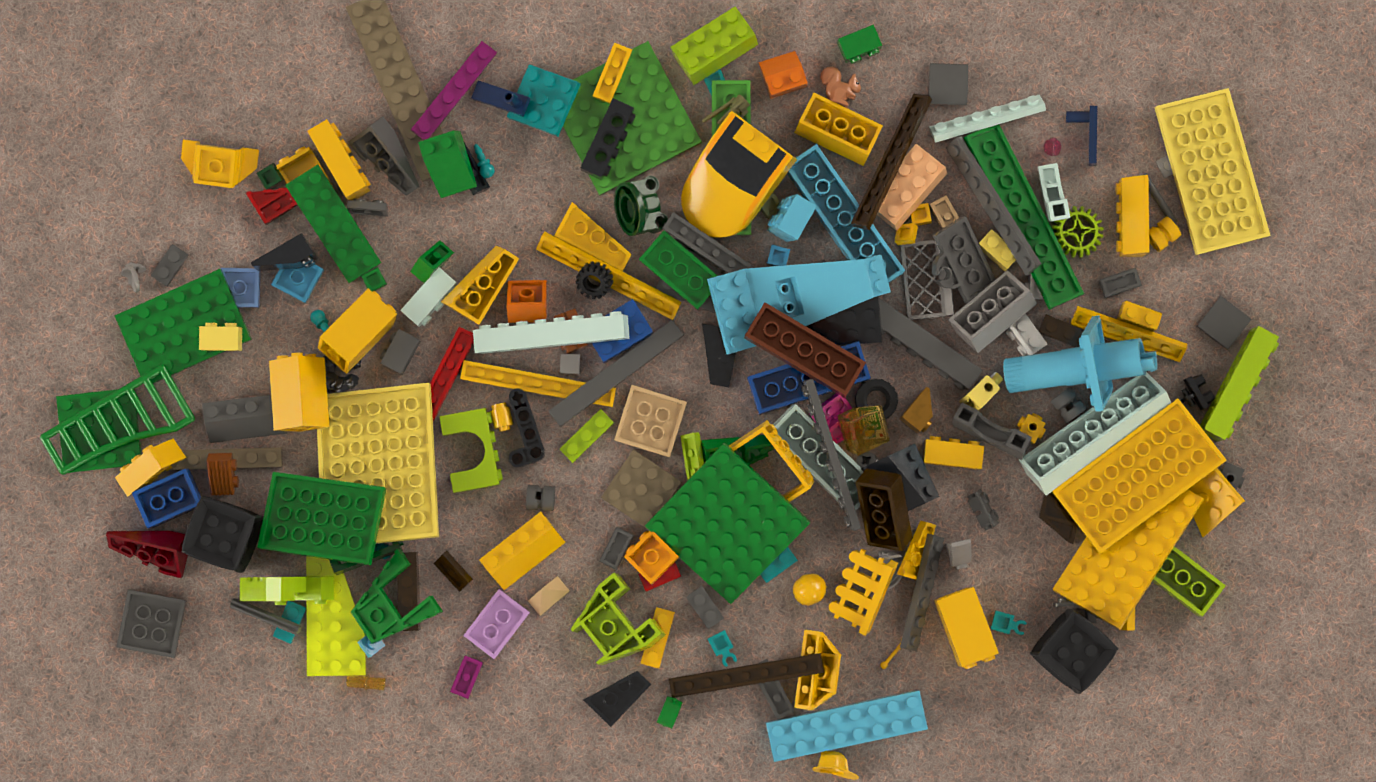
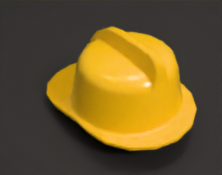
(834, 763)

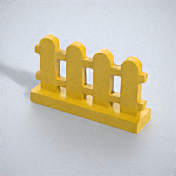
(871, 584)

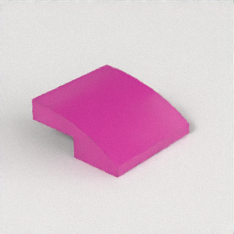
(832, 407)

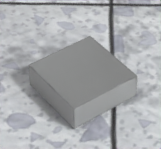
(570, 364)

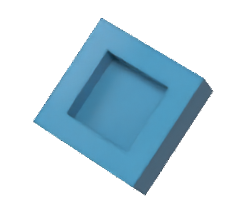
(778, 256)
(369, 648)

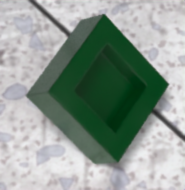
(270, 176)

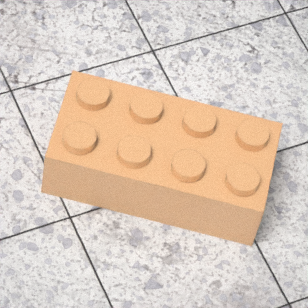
(911, 186)

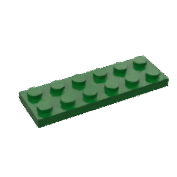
(333, 223)

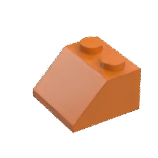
(783, 74)
(526, 300)

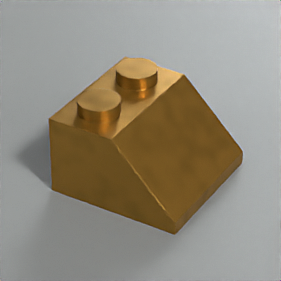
(919, 412)

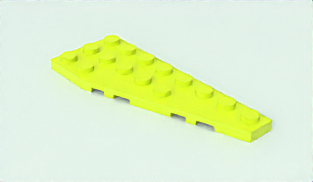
(332, 628)

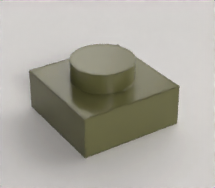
(770, 206)

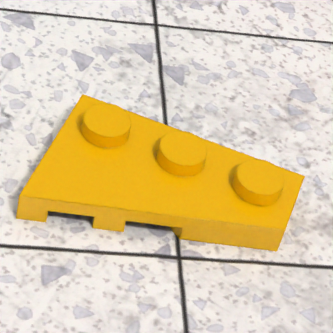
(911, 561)

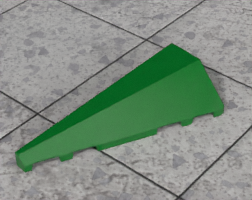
(750, 452)

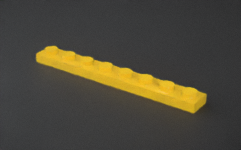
(621, 283)
(526, 381)

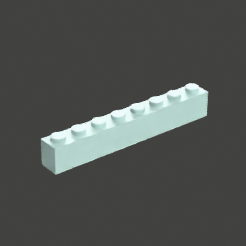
(551, 334)

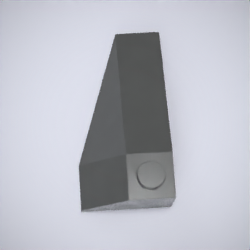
(384, 150)

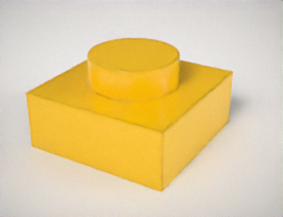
(921, 215)
(906, 234)

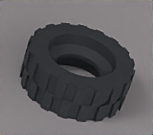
(882, 386)

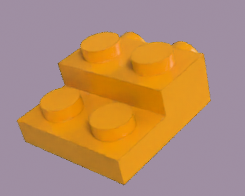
(650, 556)

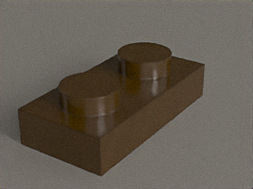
(453, 571)

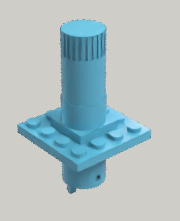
(1090, 364)

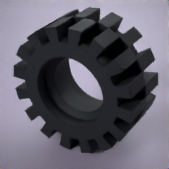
(589, 288)

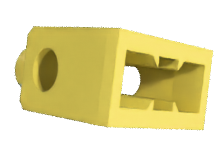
(983, 391)

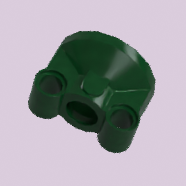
(639, 207)

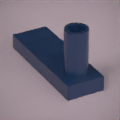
(500, 98)
(1091, 118)

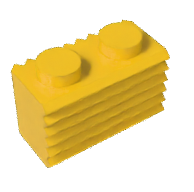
(1139, 316)

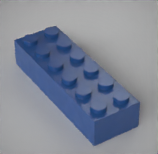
(783, 384)

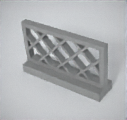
(946, 293)

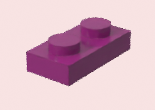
(466, 677)

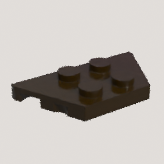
(1057, 518)

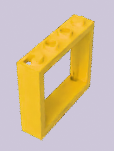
(783, 449)

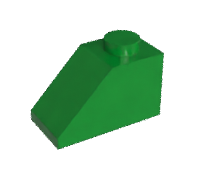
(431, 260)

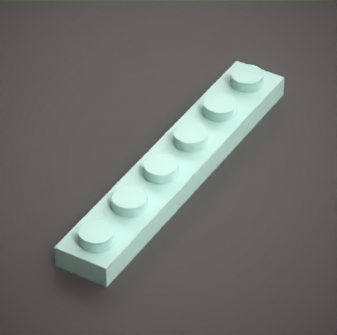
(987, 118)

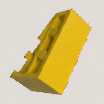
(149, 466)

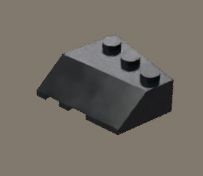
(915, 477)

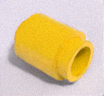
(501, 417)

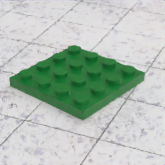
(72, 404)

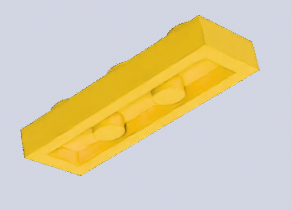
(612, 73)
(653, 655)

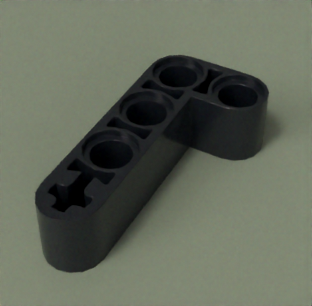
(523, 427)

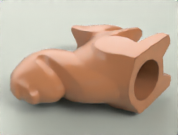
(837, 90)

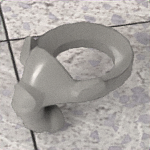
(130, 272)

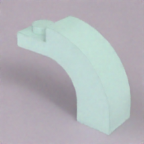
(1052, 194)

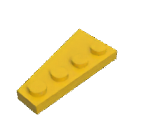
(589, 237)

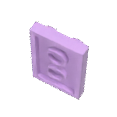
(496, 624)

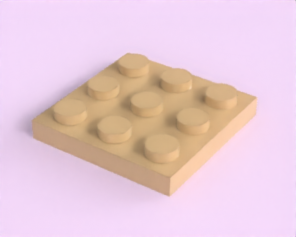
(650, 421)

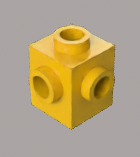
(1037, 423)

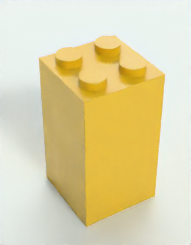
(357, 330)
(299, 392)
(966, 627)

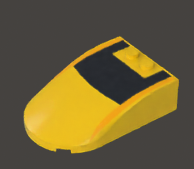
(733, 178)

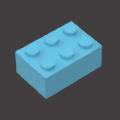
(791, 218)

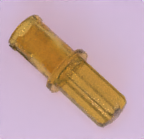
(366, 682)

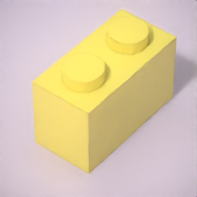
(997, 250)
(220, 338)

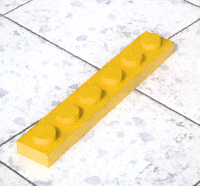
(1122, 331)

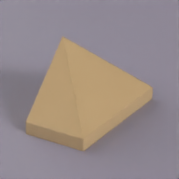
(548, 595)

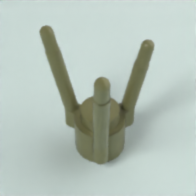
(737, 105)

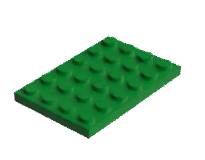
(168, 325)
(322, 518)

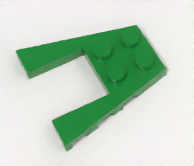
(378, 614)

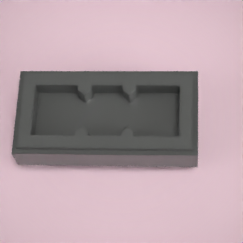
(1120, 282)
(616, 548)

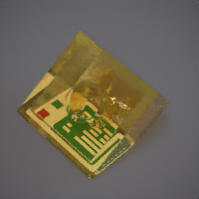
(863, 429)

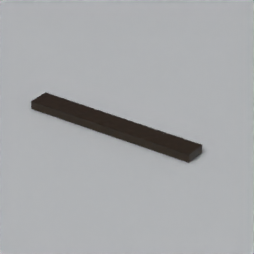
(891, 161)
(746, 675)

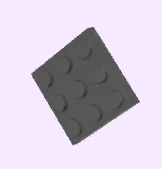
(151, 623)

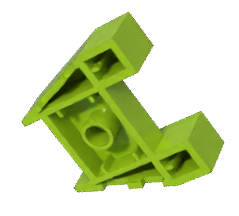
(287, 589)
(610, 626)

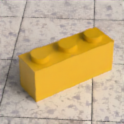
(953, 453)

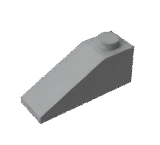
(959, 553)

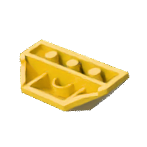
(818, 688)

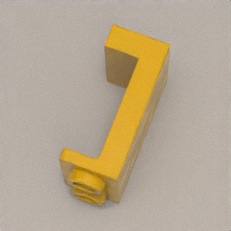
(298, 164)

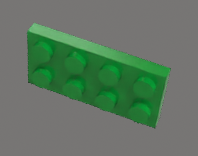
(678, 269)

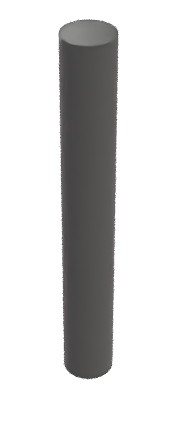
(1160, 201)

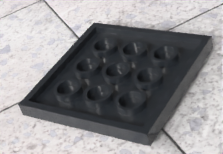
(853, 324)

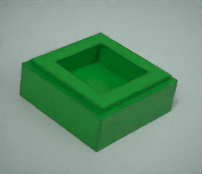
(374, 279)

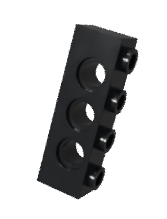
(616, 110)

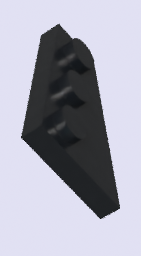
(719, 363)
(618, 698)

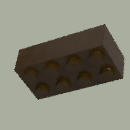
(884, 509)

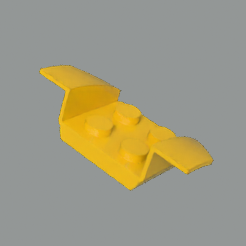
(218, 164)

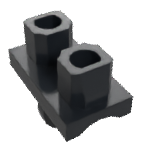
(1193, 385)

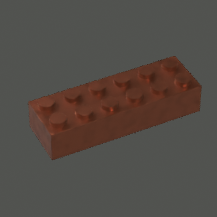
(804, 350)

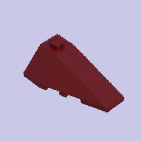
(152, 547)

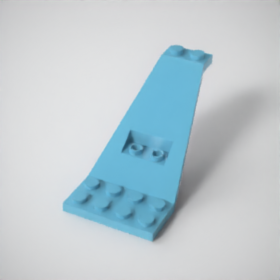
(811, 291)

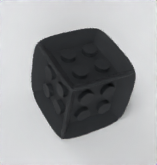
(222, 534)
(1074, 651)

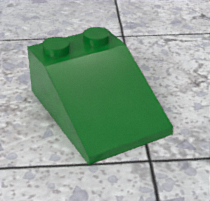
(448, 163)

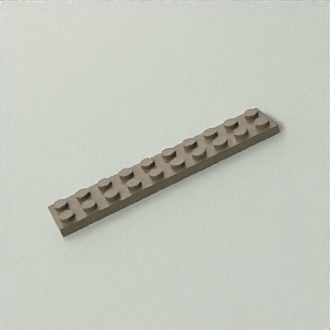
(393, 72)

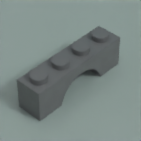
(1008, 440)

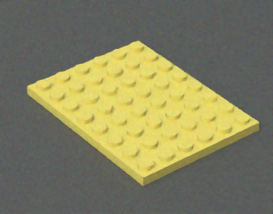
(389, 443)

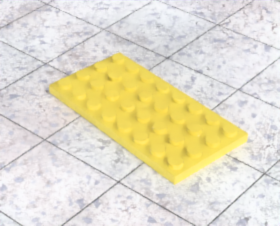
(1212, 171)

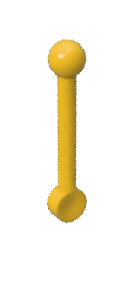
(884, 664)

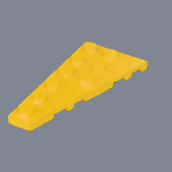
(1218, 503)

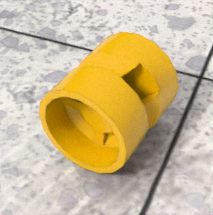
(1165, 232)

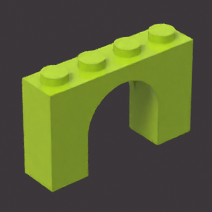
(486, 472)

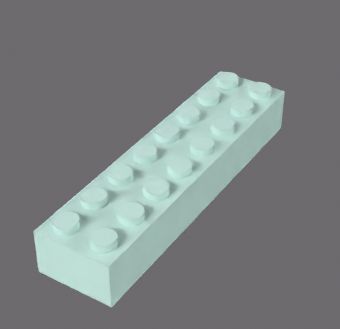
(1094, 433)

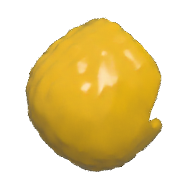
(809, 589)

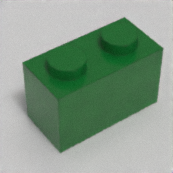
(860, 44)

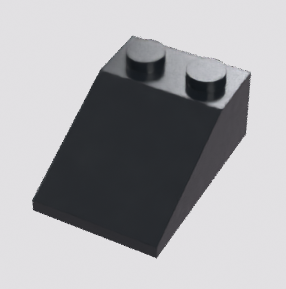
(290, 255)

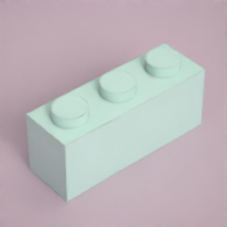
(429, 298)

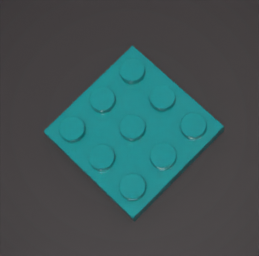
(550, 100)

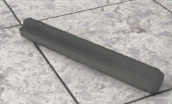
(265, 616)

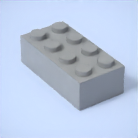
(992, 311)

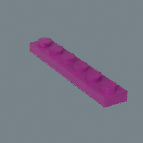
(454, 91)

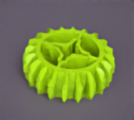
(1078, 240)

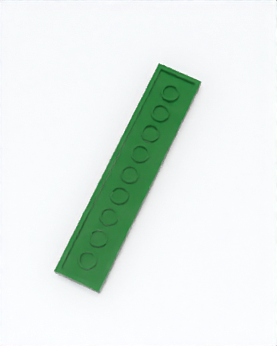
(997, 160)

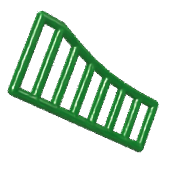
(132, 435)

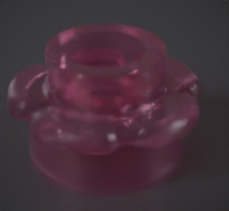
(1052, 147)

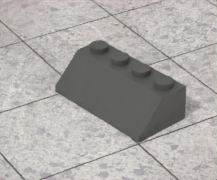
(239, 419)

